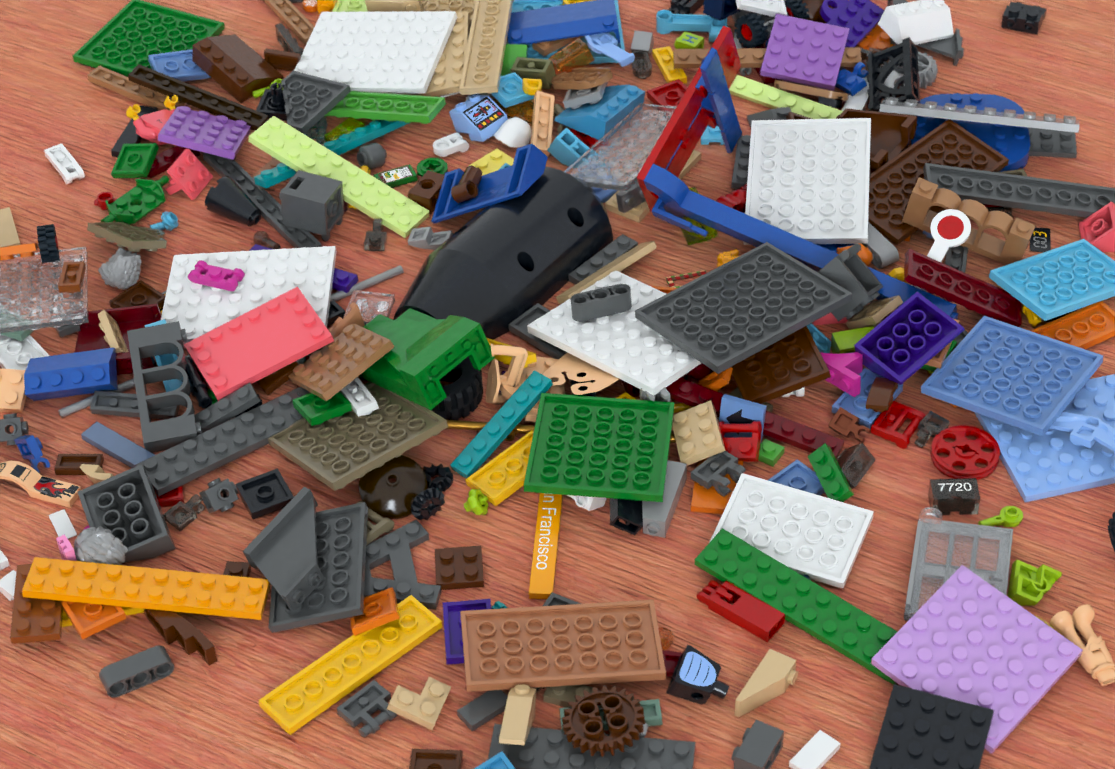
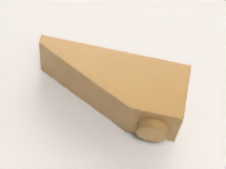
(394, 5)
(767, 682)
(518, 715)

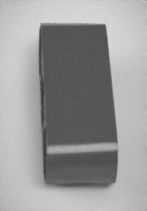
(601, 302)
(136, 671)

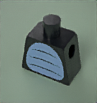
(696, 677)

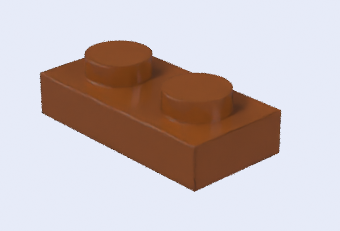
(71, 277)

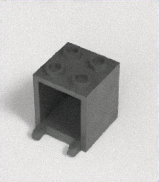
(312, 203)
(854, 276)

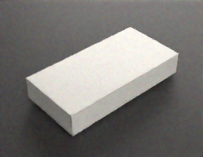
(815, 752)

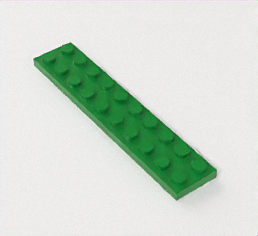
(800, 599)

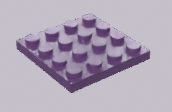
(804, 52)
(205, 132)

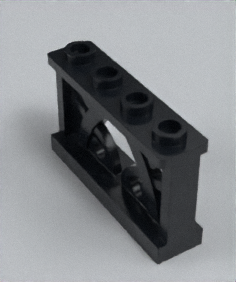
(900, 54)

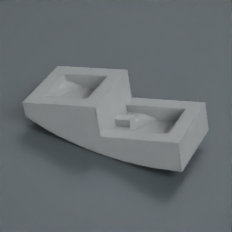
(426, 239)

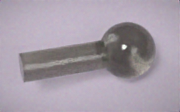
(262, 238)

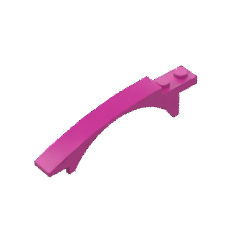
(844, 371)

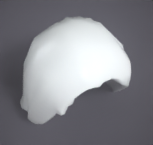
(514, 133)

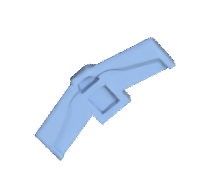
(607, 44)
(1086, 429)

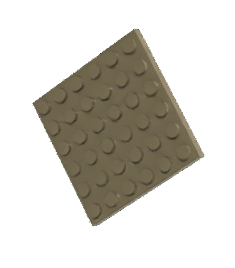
(355, 445)

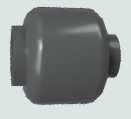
(372, 156)

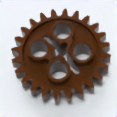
(585, 727)

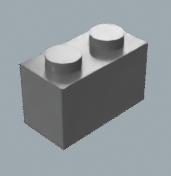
(759, 747)

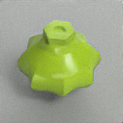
(476, 502)

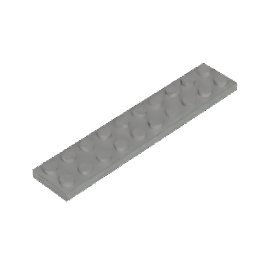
(988, 115)

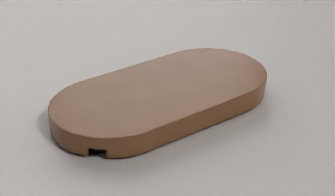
(582, 78)
(811, 90)

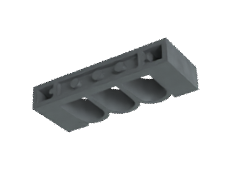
(157, 341)

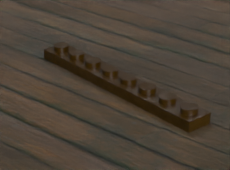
(196, 97)

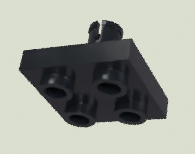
(273, 102)

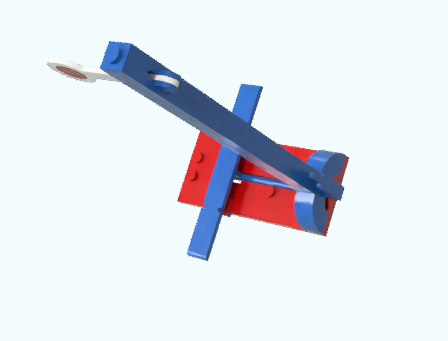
(669, 199)

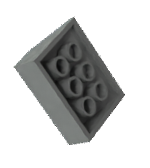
(130, 511)

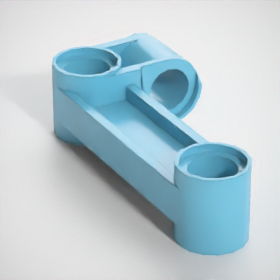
(668, 22)

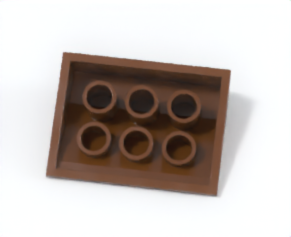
(234, 65)

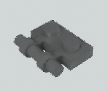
(365, 703)

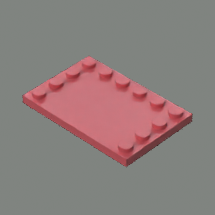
(258, 343)

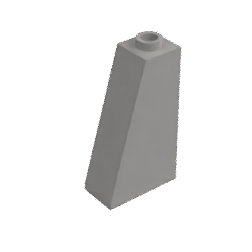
(658, 515)

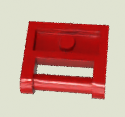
(892, 419)
(743, 448)

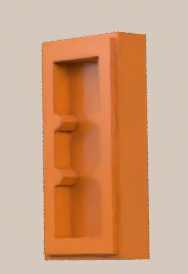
(716, 381)

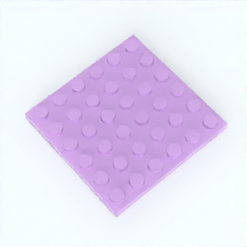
(978, 651)

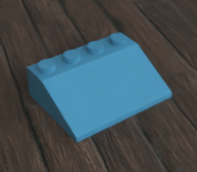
(601, 117)

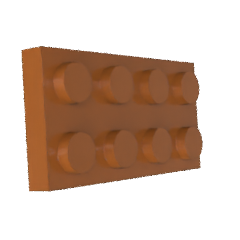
(32, 617)

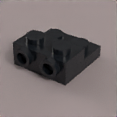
(1023, 17)

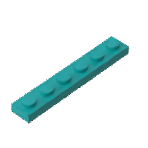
(501, 424)

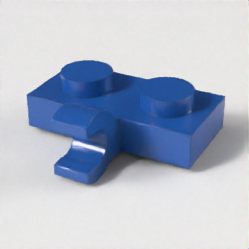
(852, 81)
(31, 449)

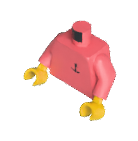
(150, 124)

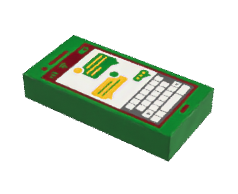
(397, 176)

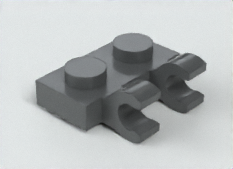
(714, 469)

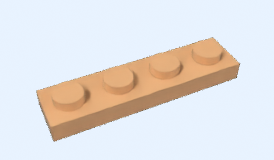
(542, 121)

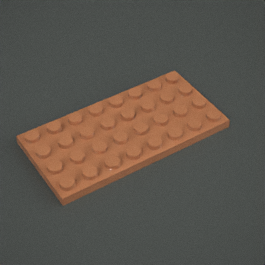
(561, 645)

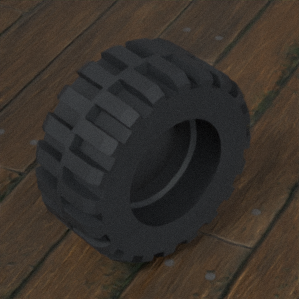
(463, 393)

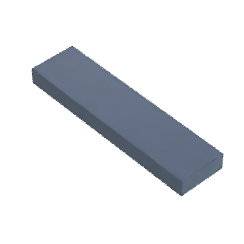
(115, 445)

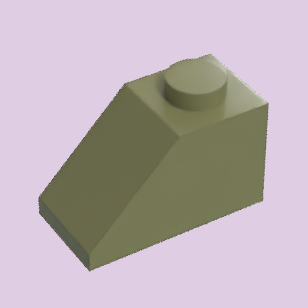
(535, 69)

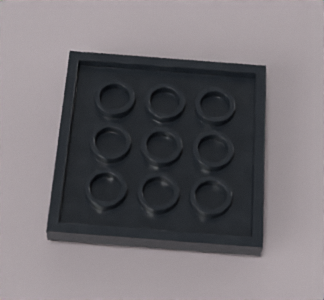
(931, 732)

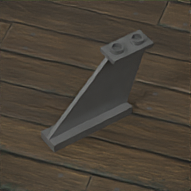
(288, 550)

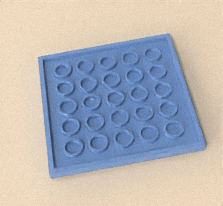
(1012, 375)

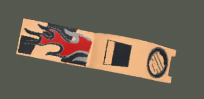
(38, 485)

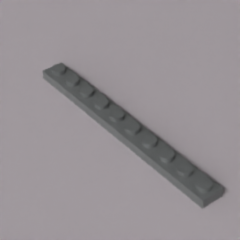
(263, 200)

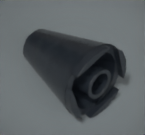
(232, 202)

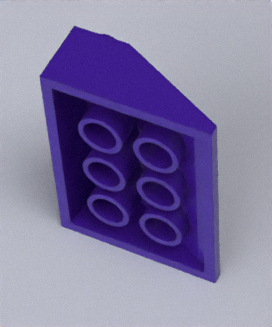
(907, 339)

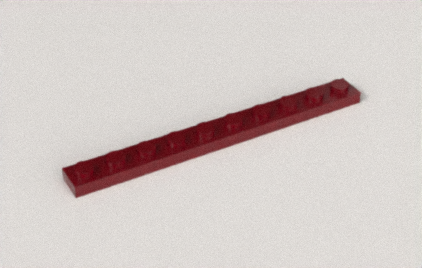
(774, 425)

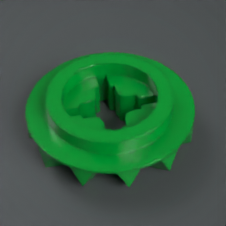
(438, 166)

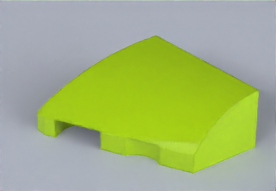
(1030, 583)

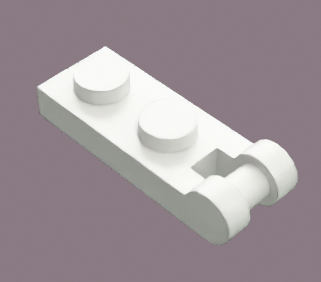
(64, 163)

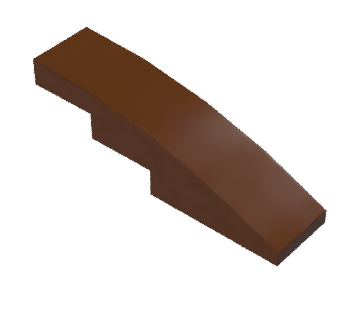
(176, 628)

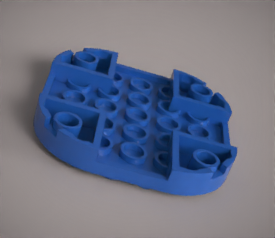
(1008, 140)

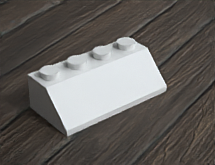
(919, 20)

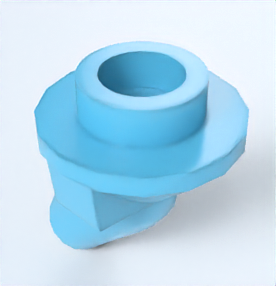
(169, 222)

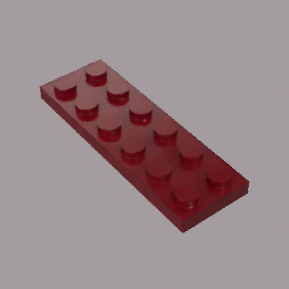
(961, 288)

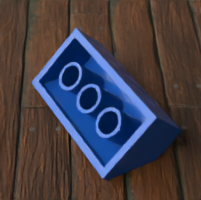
(71, 374)

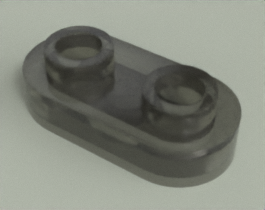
(641, 66)

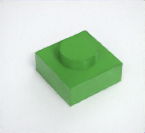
(770, 452)

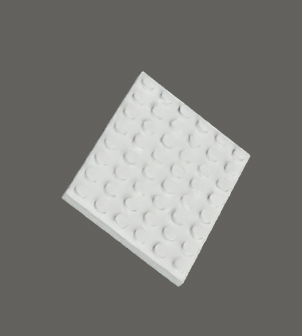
(378, 49)
(811, 178)
(266, 277)
(618, 341)

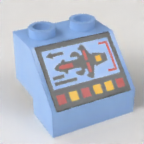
(478, 117)

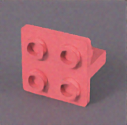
(188, 174)

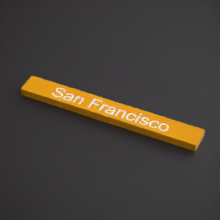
(545, 546)

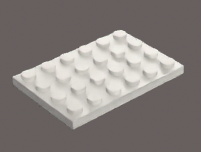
(797, 528)

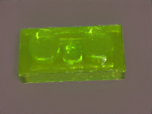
(345, 127)

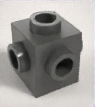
(20, 428)
(219, 495)

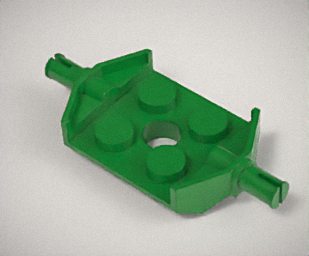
(146, 194)

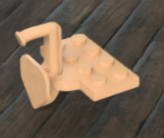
(515, 376)

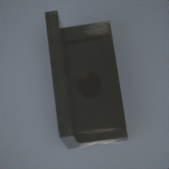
(855, 463)

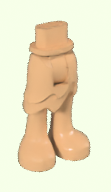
(1095, 656)

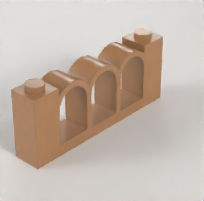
(1015, 231)

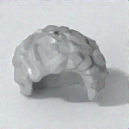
(121, 269)
(99, 546)

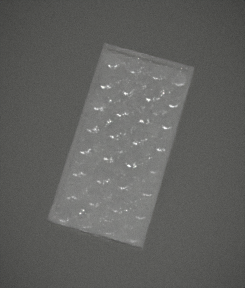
(623, 150)

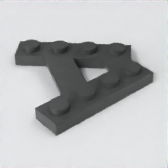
(397, 548)

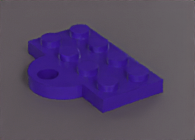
(857, 15)

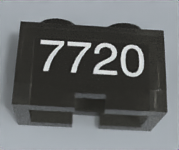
(954, 495)

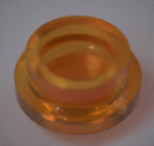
(666, 637)

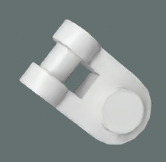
(449, 145)

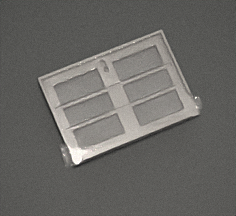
(946, 546)

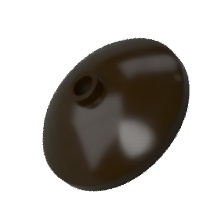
(388, 498)

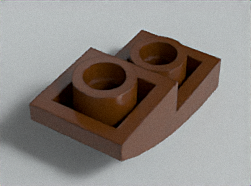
(881, 394)

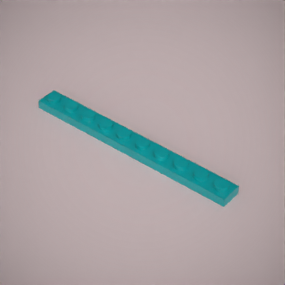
(339, 146)

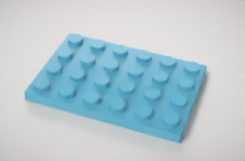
(1059, 279)

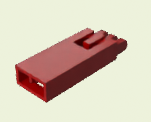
(746, 610)

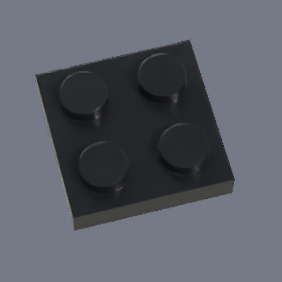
(264, 493)

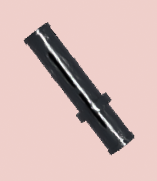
(198, 388)

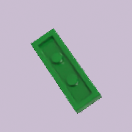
(830, 474)

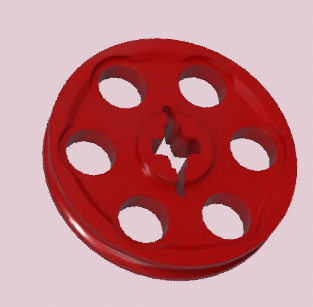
(958, 457)

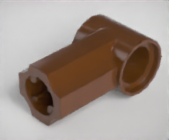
(468, 185)

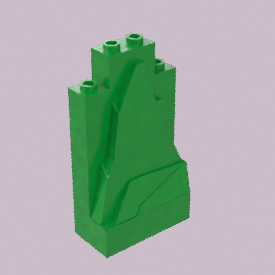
(425, 353)

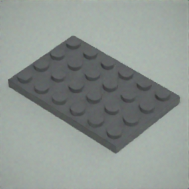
(342, 563)

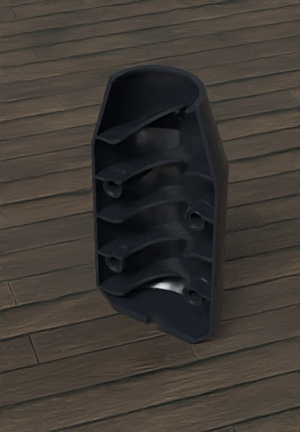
(512, 254)

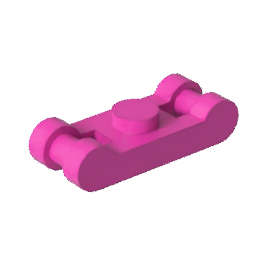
(216, 276)

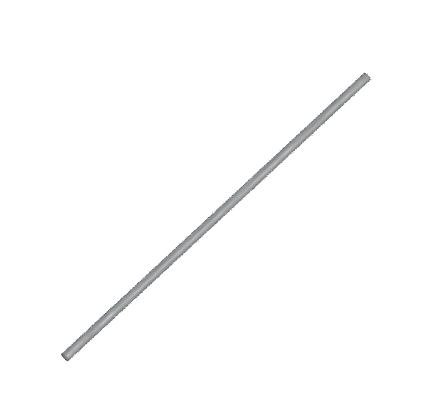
(335, 296)

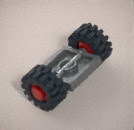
(756, 28)

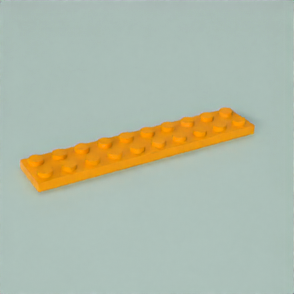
(146, 588)

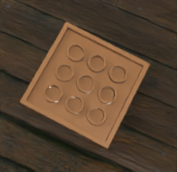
(340, 361)

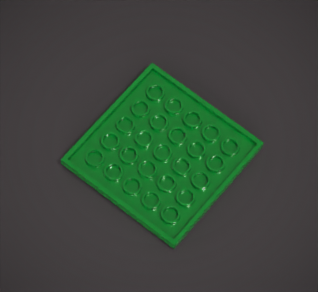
(144, 31)
(600, 447)

